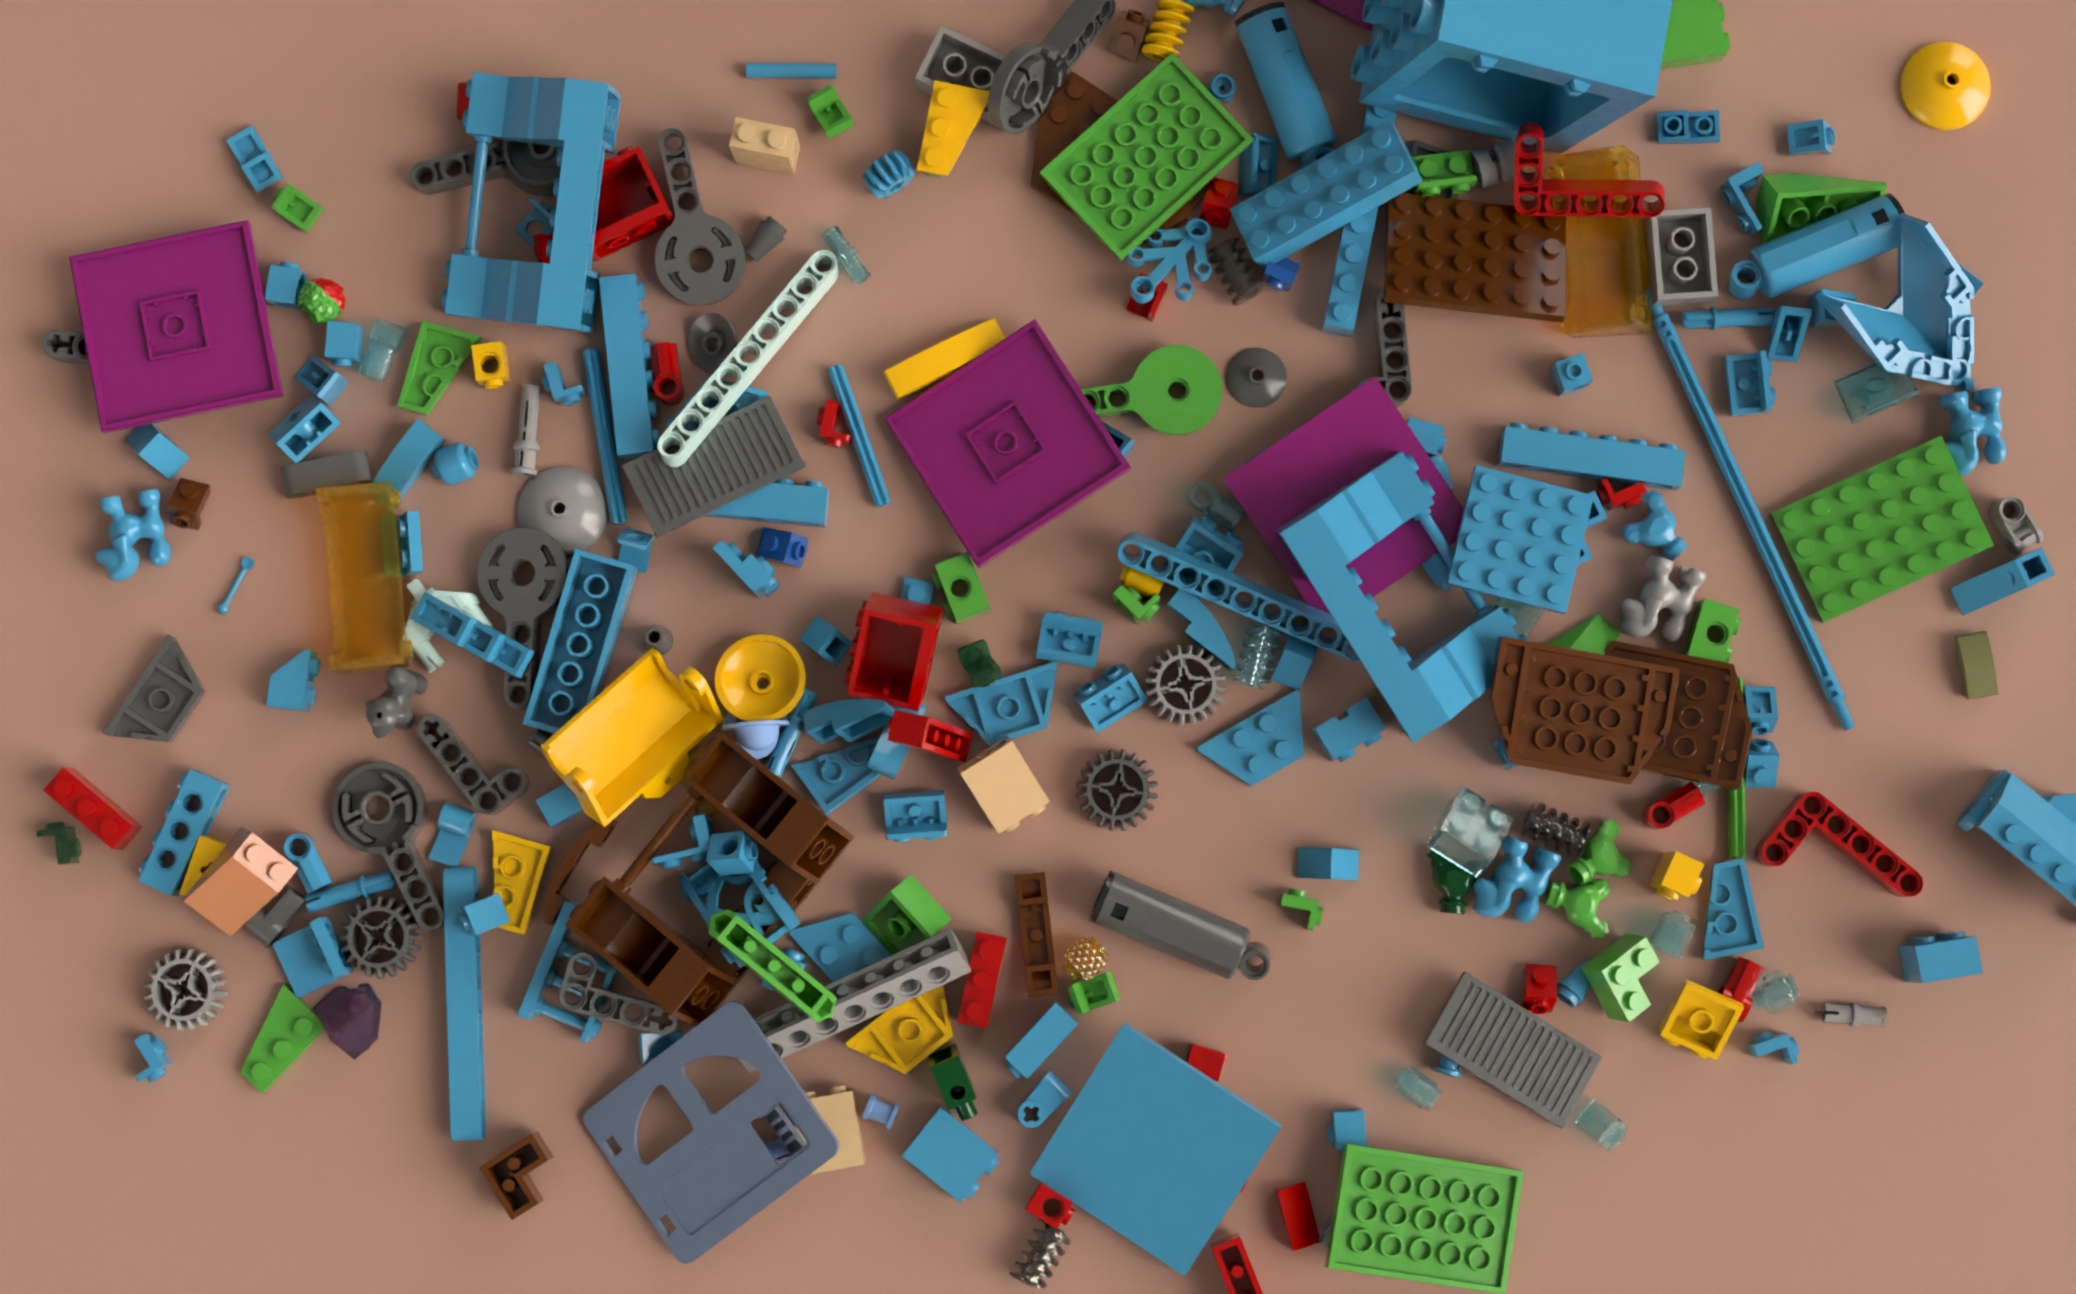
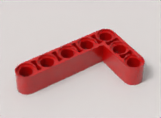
(1576, 188)
(1841, 840)

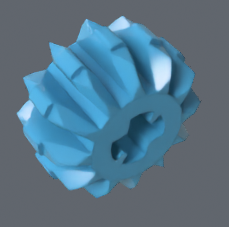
(888, 174)

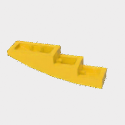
(942, 359)

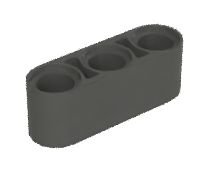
(329, 471)

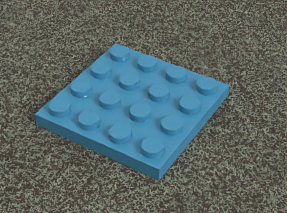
(1519, 539)

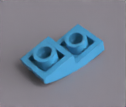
(1688, 128)

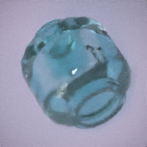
(1776, 992)

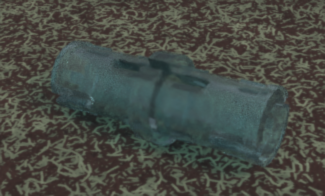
(846, 255)

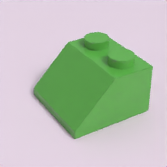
(906, 916)

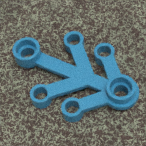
(1172, 258)

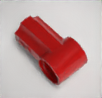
(666, 371)
(1674, 805)
(1742, 983)

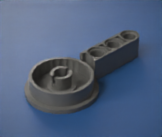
(509, 160)

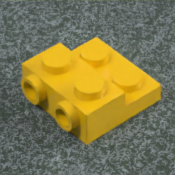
(1700, 1020)

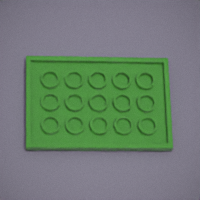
(1146, 157)
(1882, 529)
(1424, 1218)

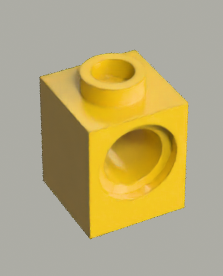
(491, 351)

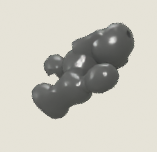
(395, 704)

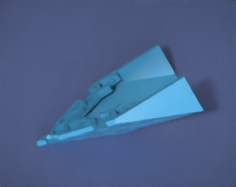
(1928, 323)

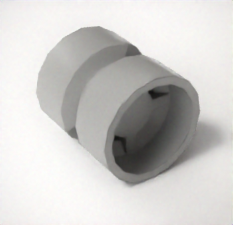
(1494, 164)

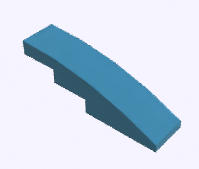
(472, 635)

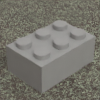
(959, 62)
(1681, 257)

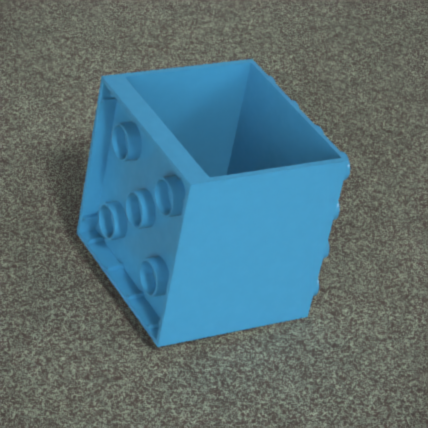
(1513, 63)

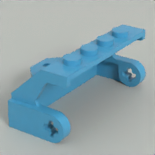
(2029, 827)

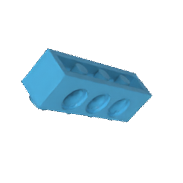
(211, 794)

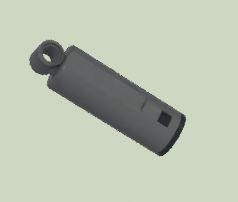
(1177, 928)

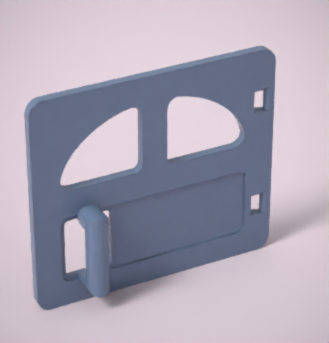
(722, 1167)

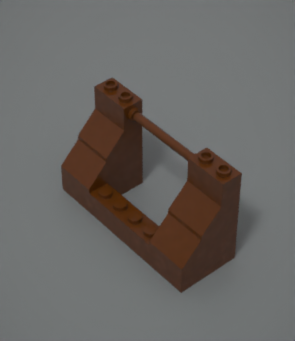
(655, 955)

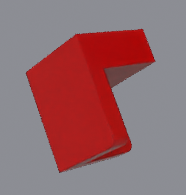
(1148, 310)
(1206, 1060)

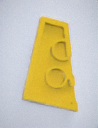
(949, 122)
(518, 876)

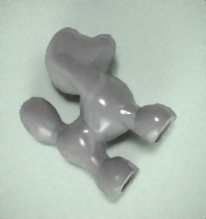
(1641, 615)

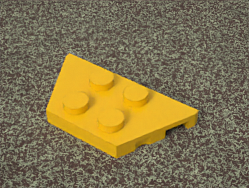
(907, 1032)

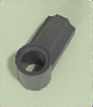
(271, 921)

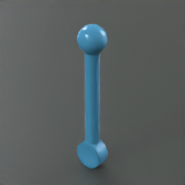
(247, 564)

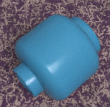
(455, 463)

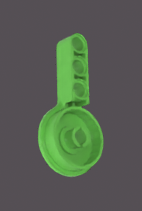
(1149, 394)

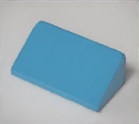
(1258, 165)

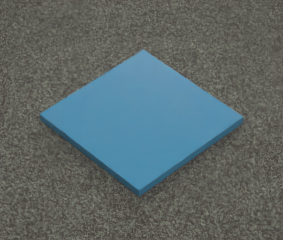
(1155, 1149)

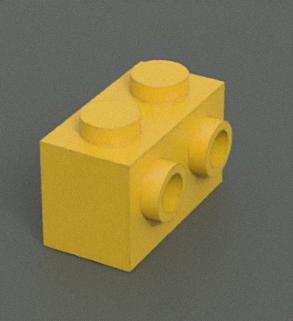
(1676, 876)

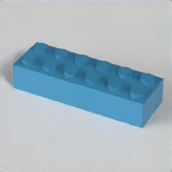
(1326, 194)
(580, 639)

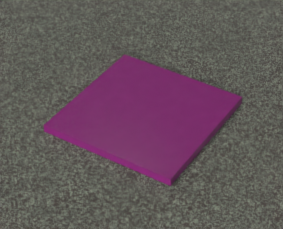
(175, 326)
(1007, 443)
(1325, 457)

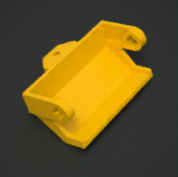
(633, 737)

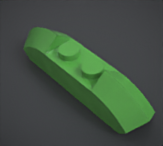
(771, 965)

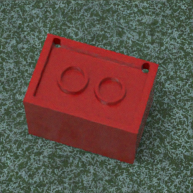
(628, 204)
(893, 650)

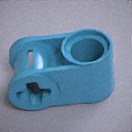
(1047, 1097)

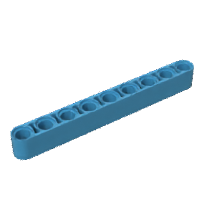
(1232, 586)
(464, 1009)

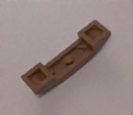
(554, 900)
(1036, 934)

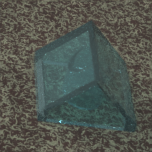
(1873, 391)

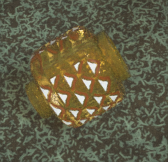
(1084, 959)

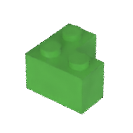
(1616, 975)

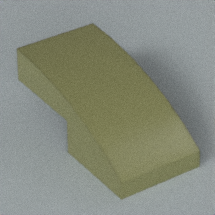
(1977, 665)

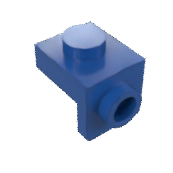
(1281, 274)
(782, 547)

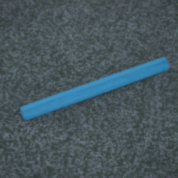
(604, 436)

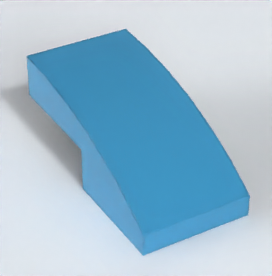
(254, 158)

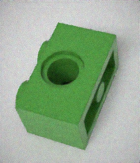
(961, 570)
(1715, 615)

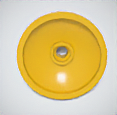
(1932, 98)
(759, 660)

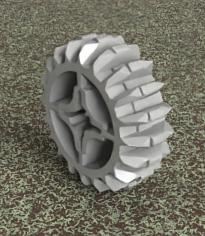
(1180, 659)
(179, 1000)

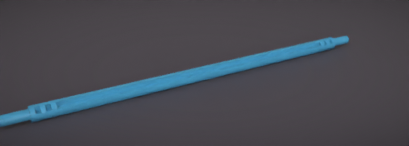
(1750, 512)

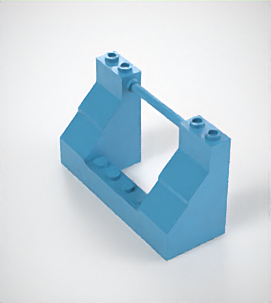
(547, 112)
(1343, 526)

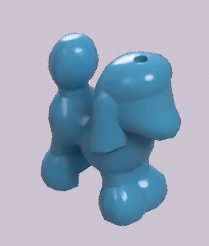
(1969, 424)
(126, 529)
(1513, 873)

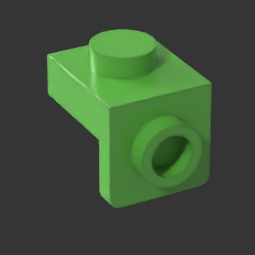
(830, 111)
(296, 207)
(1298, 900)
(1093, 994)

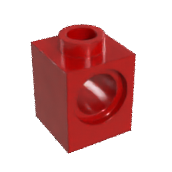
(1035, 1206)

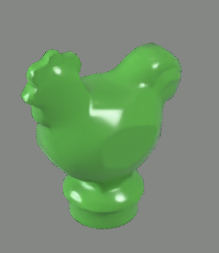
(1600, 856)
(1581, 904)

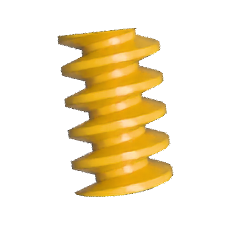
(1165, 29)

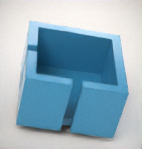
(1940, 959)

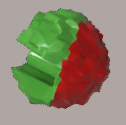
(321, 300)

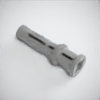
(526, 445)

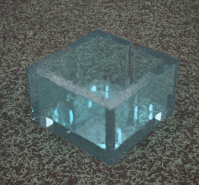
(1470, 832)

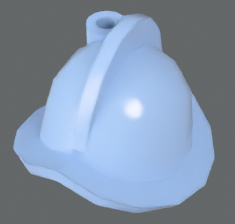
(755, 736)

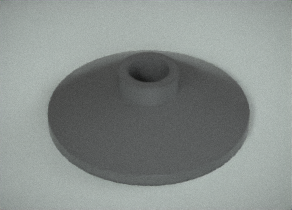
(704, 339)
(1253, 392)

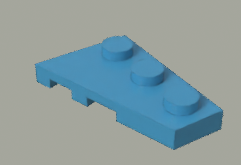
(838, 775)
(1731, 912)

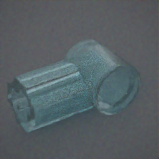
(384, 342)
(1218, 507)

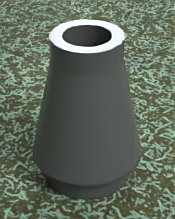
(765, 238)
(665, 642)

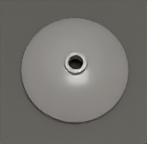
(584, 511)

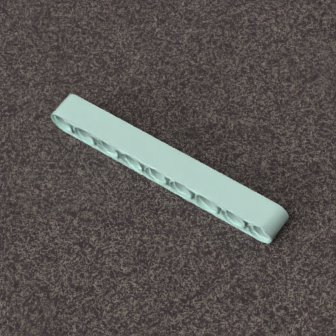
(748, 371)

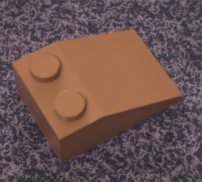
(239, 882)

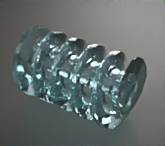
(1257, 656)

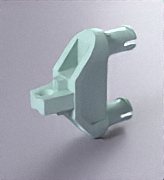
(421, 635)

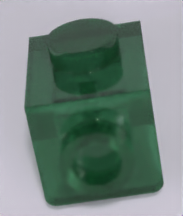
(978, 664)
(67, 844)

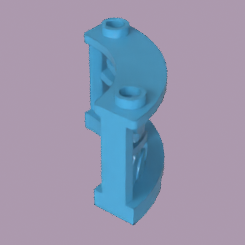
(708, 882)

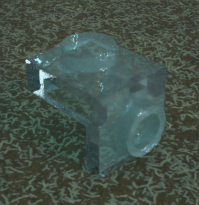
(1601, 1124)

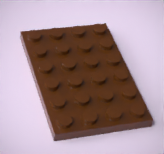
(1474, 258)

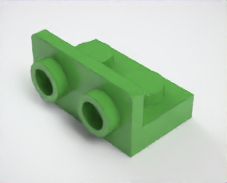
(1444, 173)
(1130, 603)

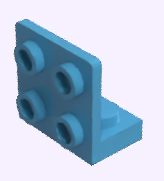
(700, 833)
(312, 957)

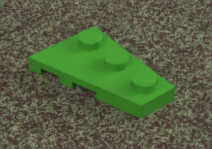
(434, 365)
(282, 1039)

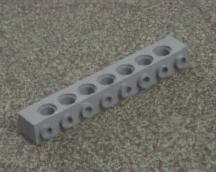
(868, 993)

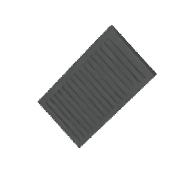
(731, 462)
(1512, 1050)

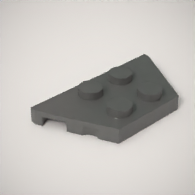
(159, 698)

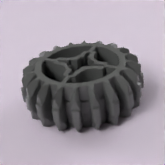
(1142, 793)
(371, 947)

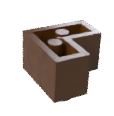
(510, 1176)

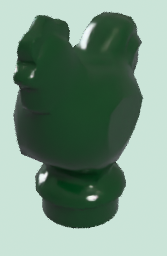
(1452, 882)

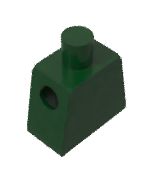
(951, 1071)

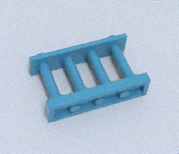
(546, 975)

